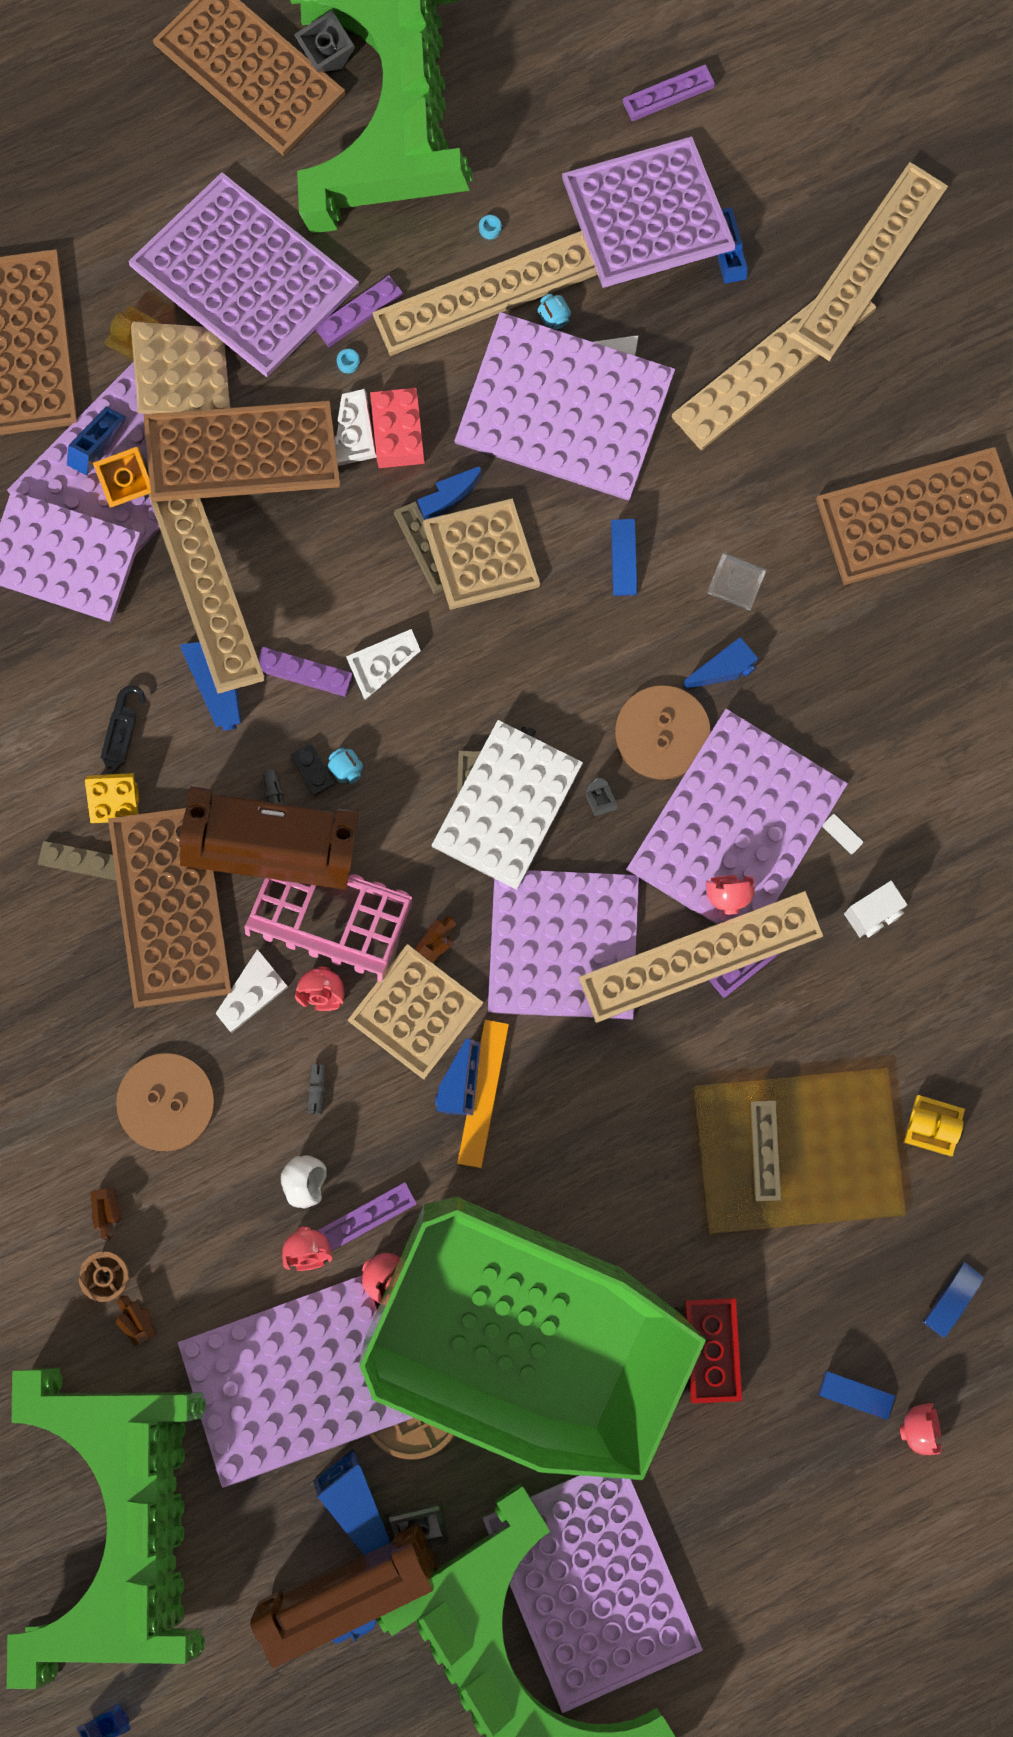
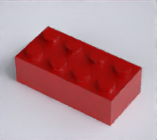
(717, 1369)

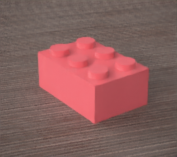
(397, 428)

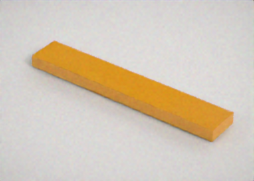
(489, 1067)

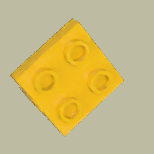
(111, 796)
(934, 1125)

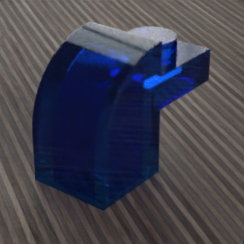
(108, 1723)

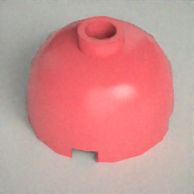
(730, 892)
(320, 988)
(306, 1250)
(378, 1273)
(922, 1430)

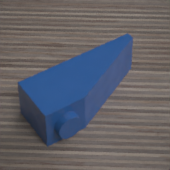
(94, 440)
(726, 666)
(458, 1086)

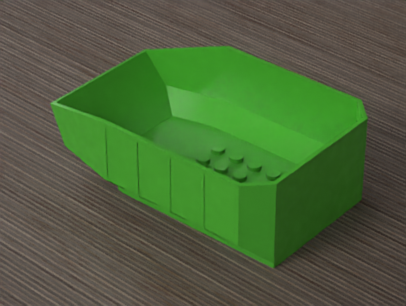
(527, 1346)

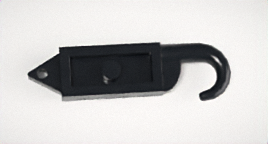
(120, 730)

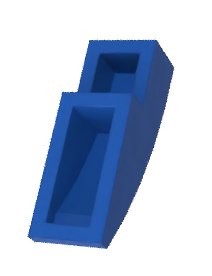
(733, 262)
(449, 493)
(623, 557)
(953, 1300)
(856, 1395)

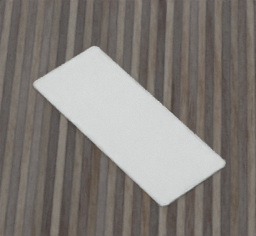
(842, 834)

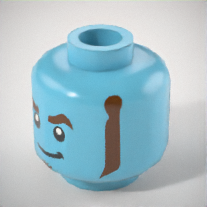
(554, 311)
(345, 765)

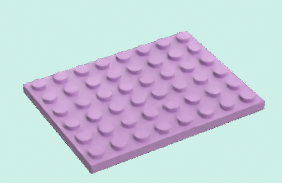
(244, 274)
(564, 406)
(58, 484)
(737, 812)
(286, 1382)
(598, 1591)

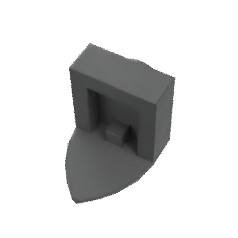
(600, 796)

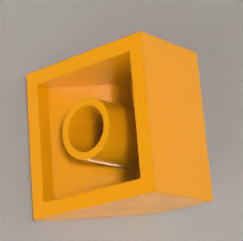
(123, 476)

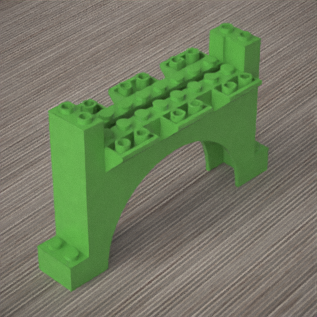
(402, 146)
(136, 1596)
(466, 1634)

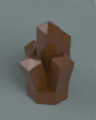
(436, 939)
(105, 1211)
(134, 1321)

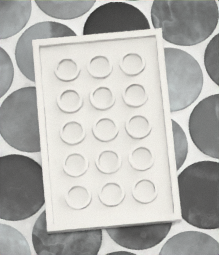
(507, 804)

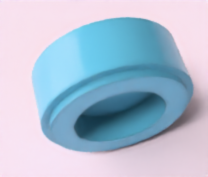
(490, 227)
(348, 360)

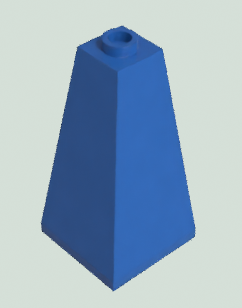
(222, 706)
(351, 1502)

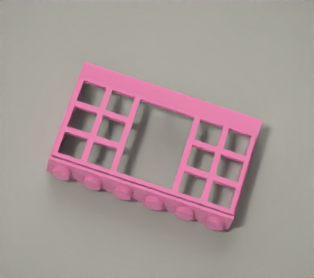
(317, 945)

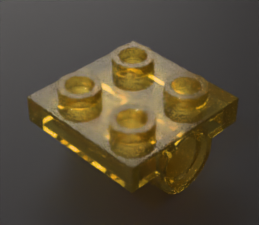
(121, 337)

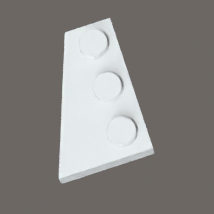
(381, 661)

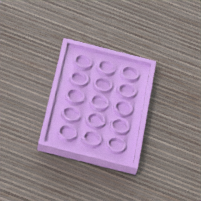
(65, 556)

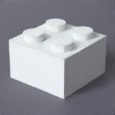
(876, 908)

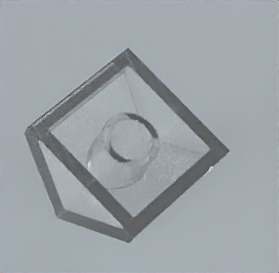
(736, 581)

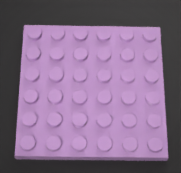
(648, 212)
(554, 934)

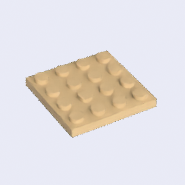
(178, 368)
(481, 554)
(415, 1012)

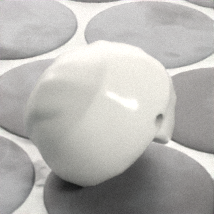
(303, 1181)

